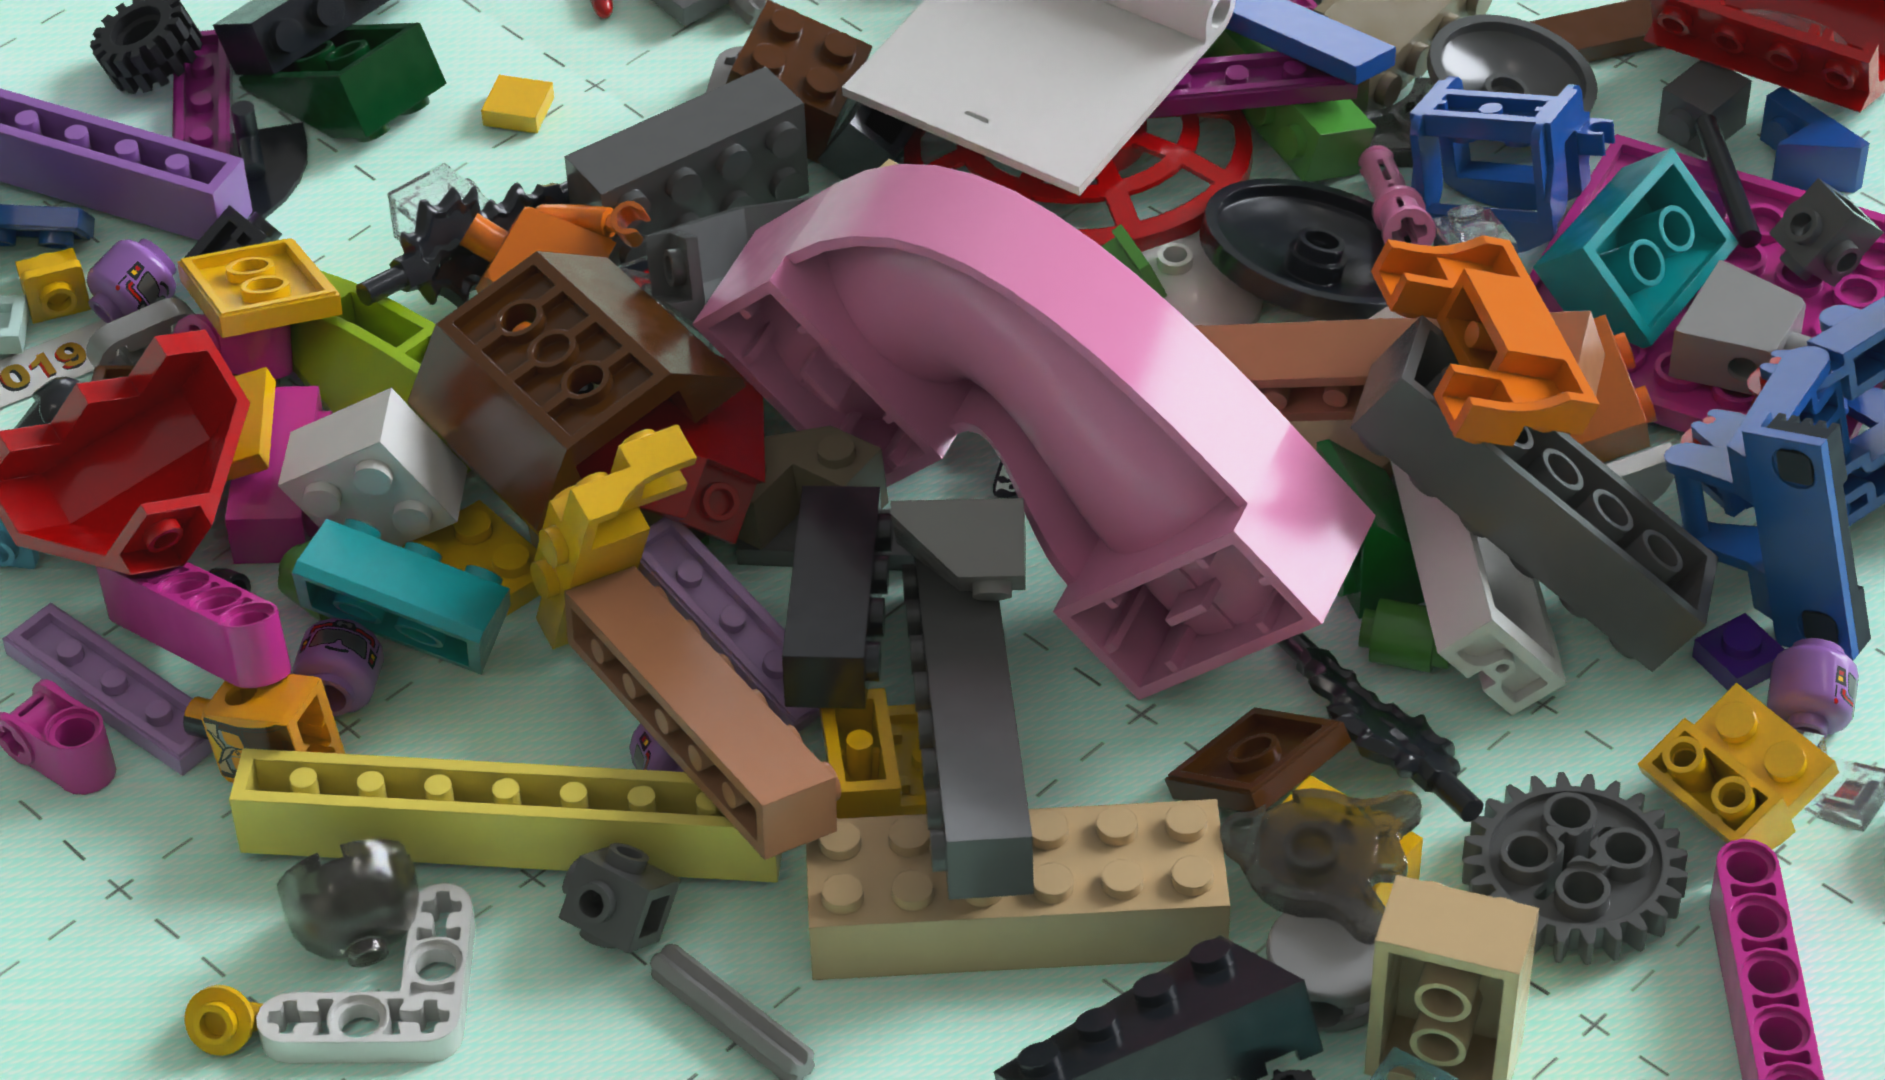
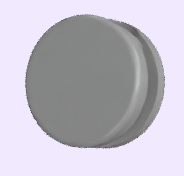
(1331, 963)

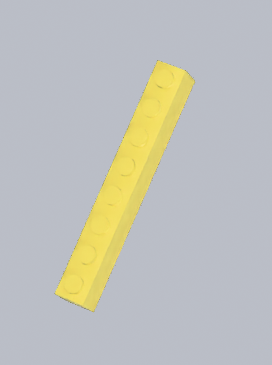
(484, 813)

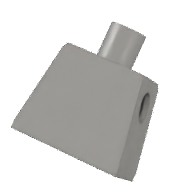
(1735, 329)

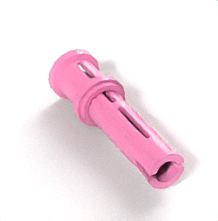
(1395, 199)

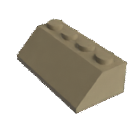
(1408, 27)

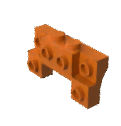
(1503, 336)

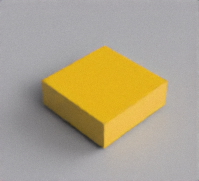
(517, 103)

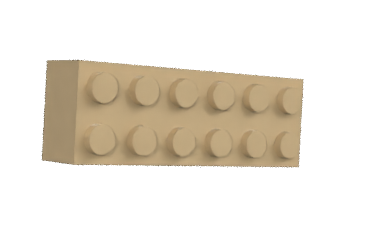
(1106, 892)

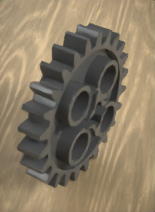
(1582, 859)

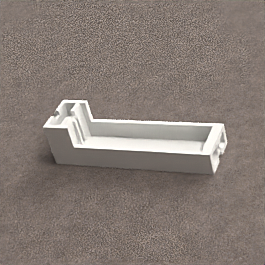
(1478, 603)

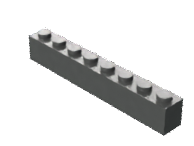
(967, 739)

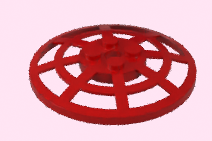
(1116, 190)

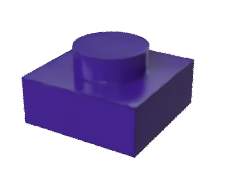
(1737, 652)

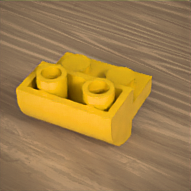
(1740, 769)

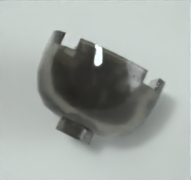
(352, 903)

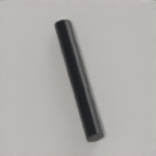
(1727, 181)

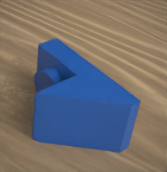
(1811, 145)

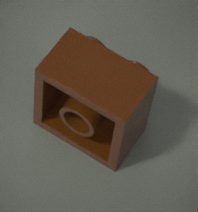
(809, 61)

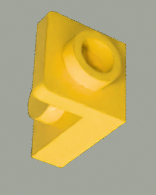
(53, 285)

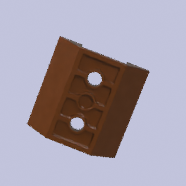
(512, 396)

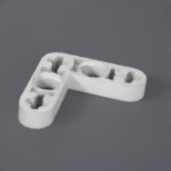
(414, 1004)

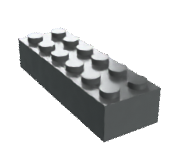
(1544, 506)

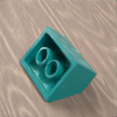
(1638, 249)
(402, 593)

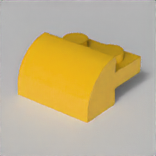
(875, 758)

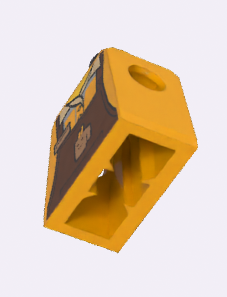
(272, 717)

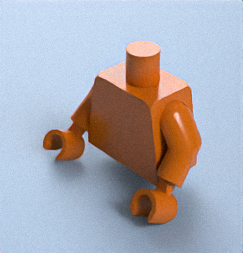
(551, 228)

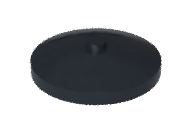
(1297, 246)

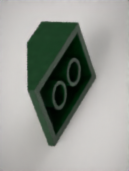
(356, 80)

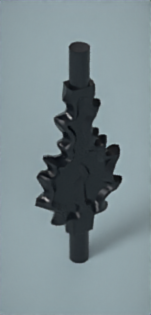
(432, 253)
(1383, 730)

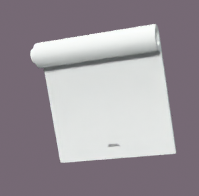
(1038, 79)

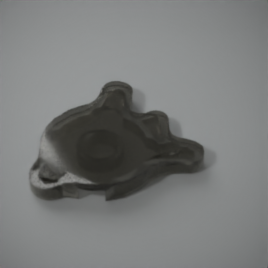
(1324, 854)

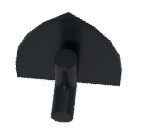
(271, 158)

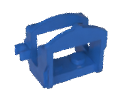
(1525, 197)

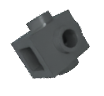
(1824, 234)
(618, 898)

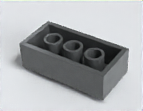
(698, 158)

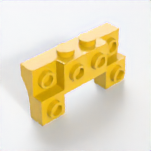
(599, 524)

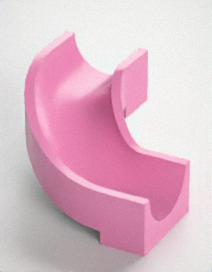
(1138, 447)

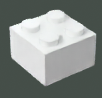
(376, 468)

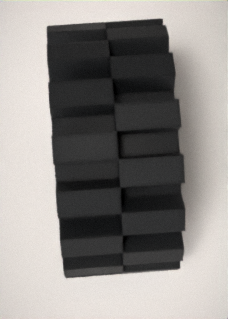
(146, 43)

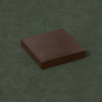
(1258, 759)

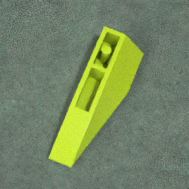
(360, 350)

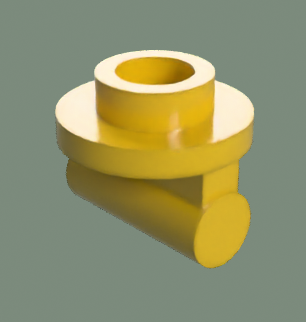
(220, 1019)

